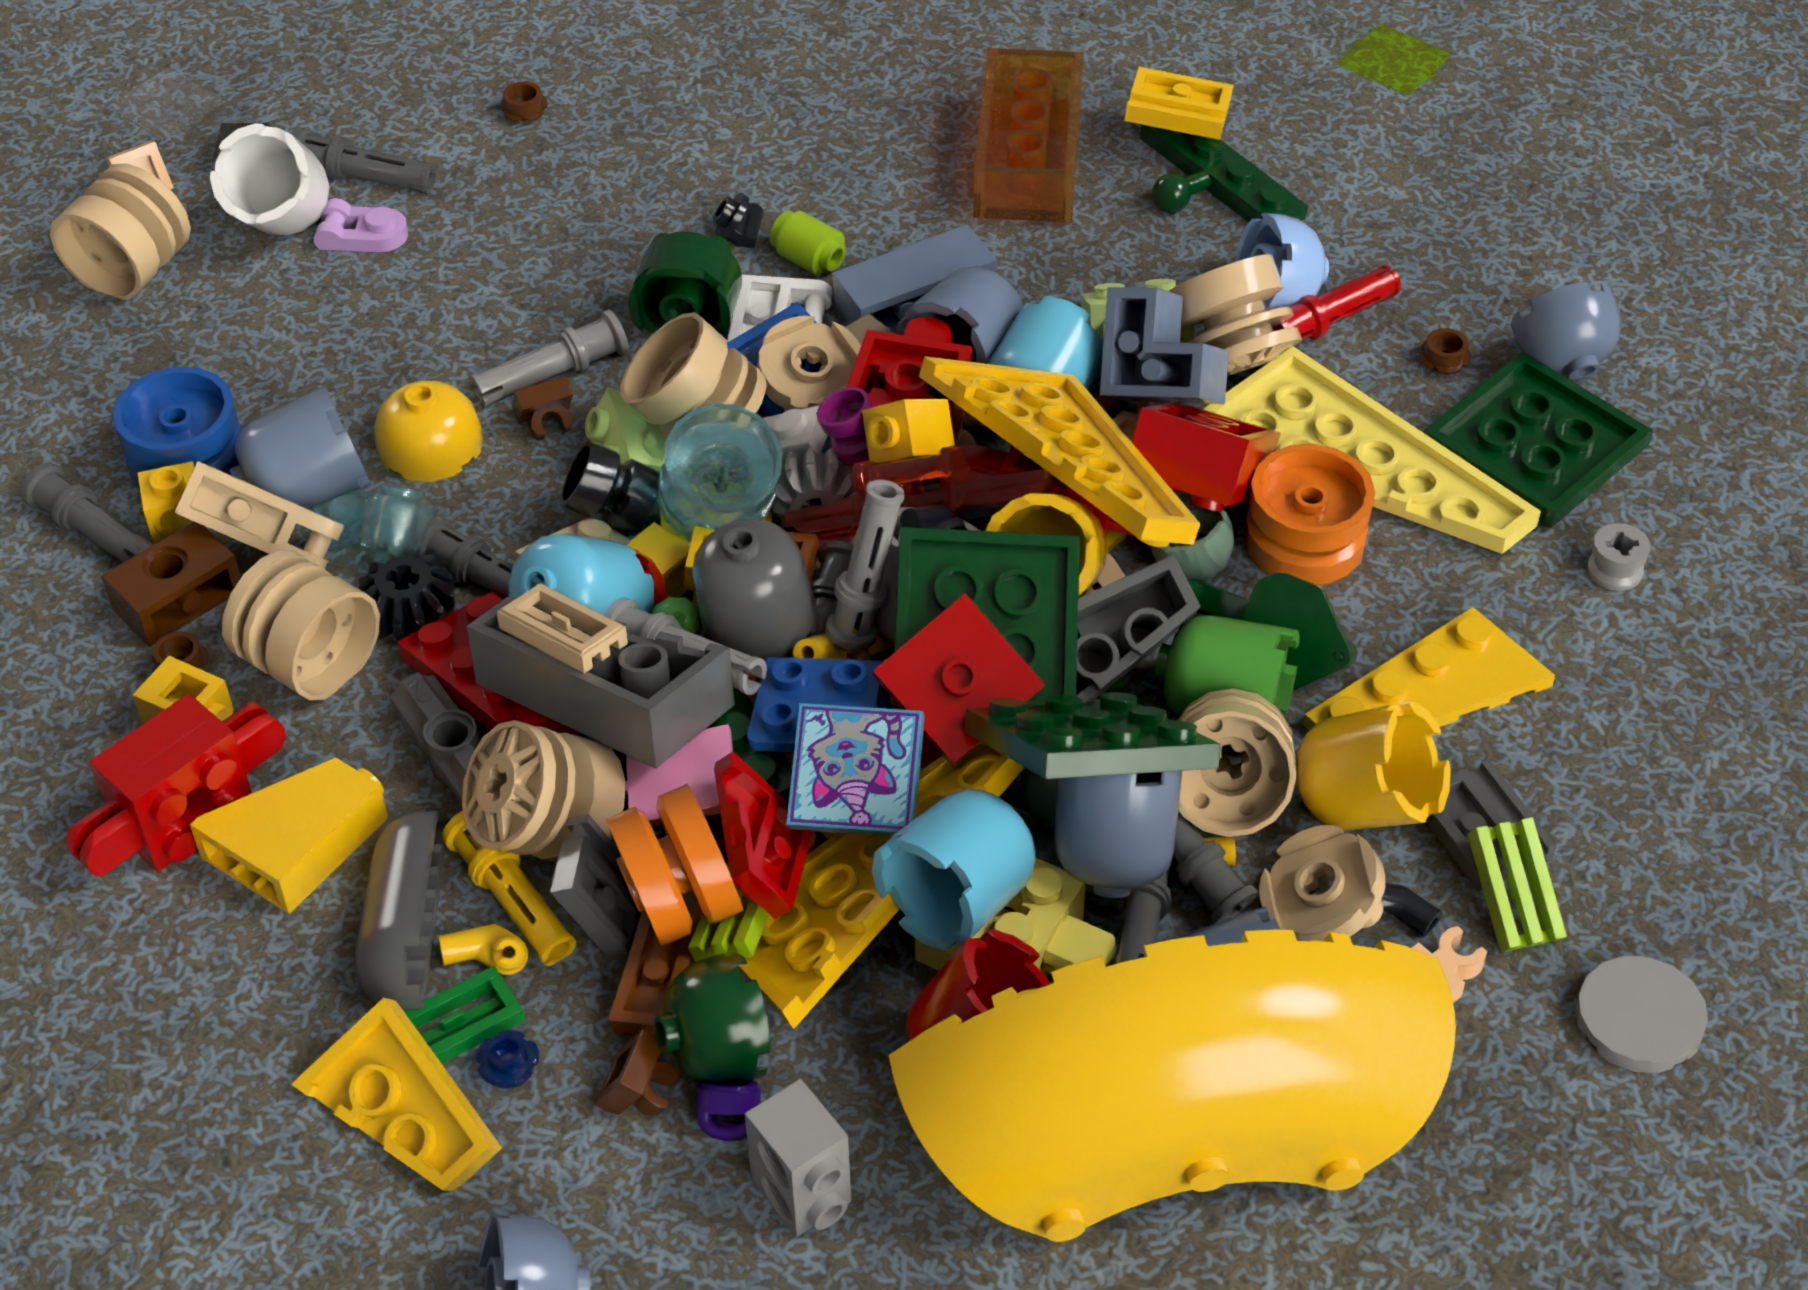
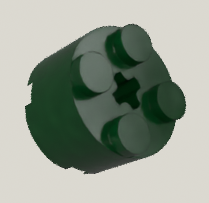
(685, 276)

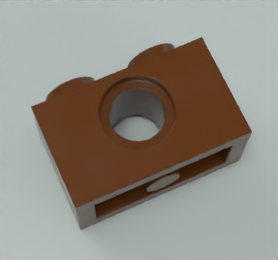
(172, 582)

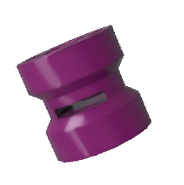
(843, 421)

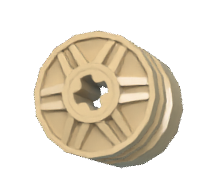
(120, 231)
(1234, 313)
(687, 369)
(300, 624)
(531, 781)
(1247, 794)

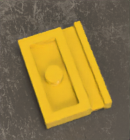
(1179, 103)

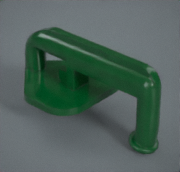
(1292, 604)

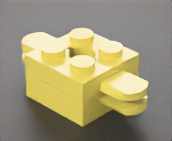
(1046, 919)

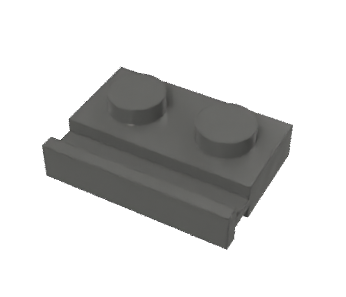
(1477, 801)
(594, 889)

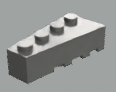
(1129, 622)
(637, 700)

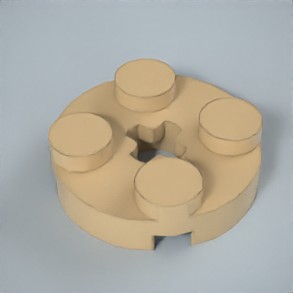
(803, 339)
(1349, 903)

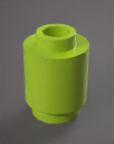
(808, 242)

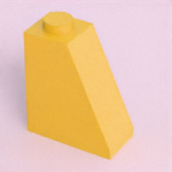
(293, 831)

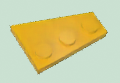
(402, 1097)

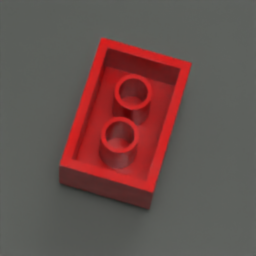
(1203, 452)

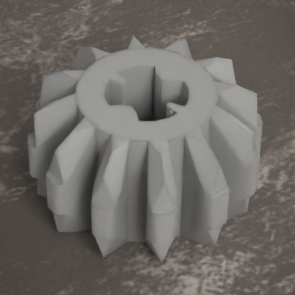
(812, 482)

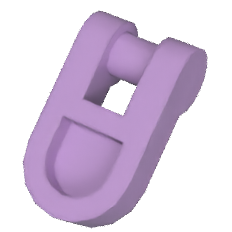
(375, 228)

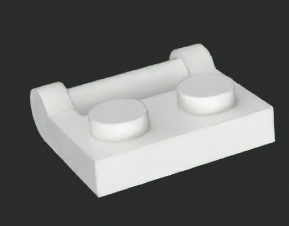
(766, 296)

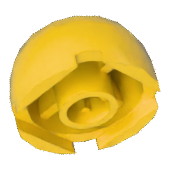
(427, 431)

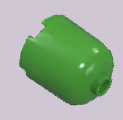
(1227, 654)

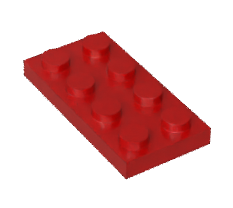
(445, 652)

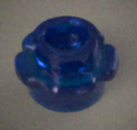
(510, 1072)

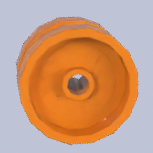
(1309, 513)
(673, 865)

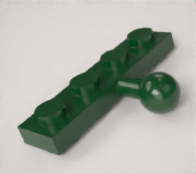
(1221, 172)

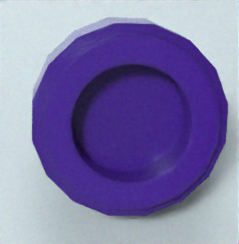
(725, 1101)

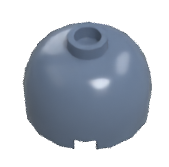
(1570, 329)
(529, 1255)

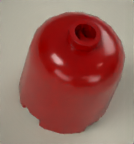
(972, 976)

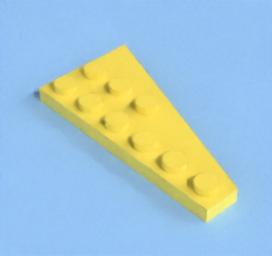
(1407, 468)

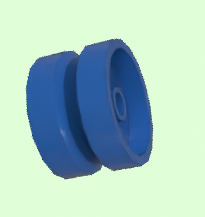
(176, 420)

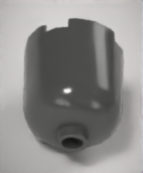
(754, 589)

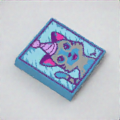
(855, 769)

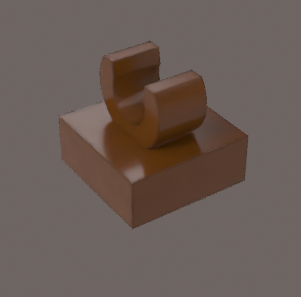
(544, 401)
(631, 1076)

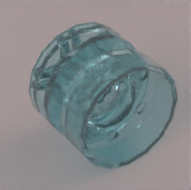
(720, 447)

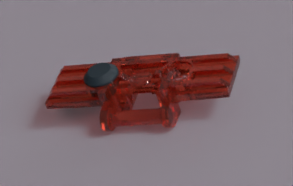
(963, 489)

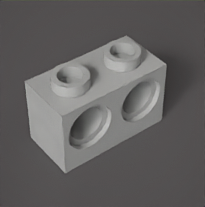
(799, 1158)

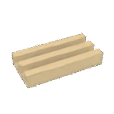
(554, 632)

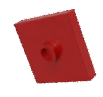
(953, 667)

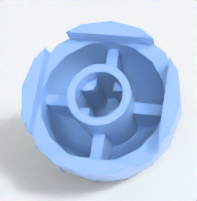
(1295, 252)

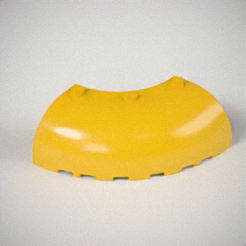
(1182, 1076)

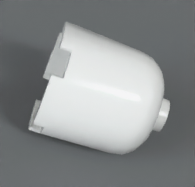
(269, 180)

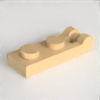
(254, 514)

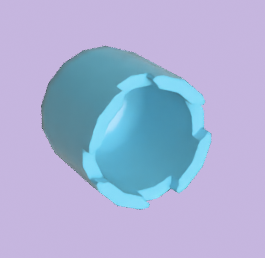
(1053, 339)
(584, 570)
(955, 866)

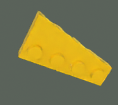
(1447, 672)

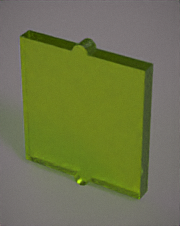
(1394, 59)

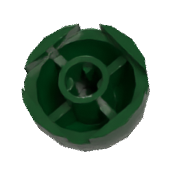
(715, 1022)

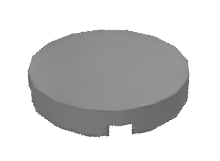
(1641, 1013)

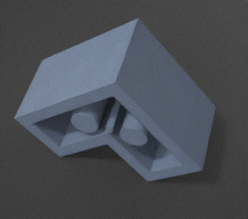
(1145, 352)

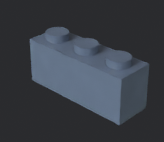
(901, 277)

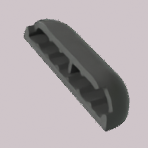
(401, 909)

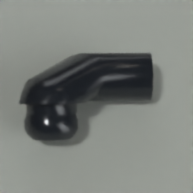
(1410, 908)

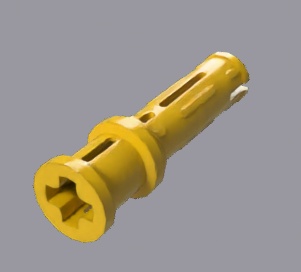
(498, 872)

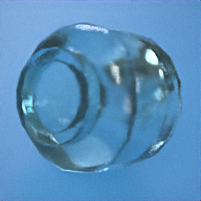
(394, 521)

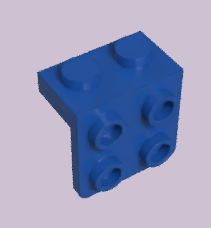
(811, 682)

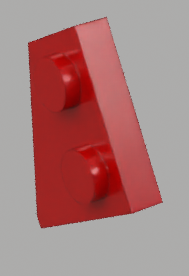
(761, 849)

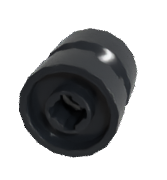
(592, 483)

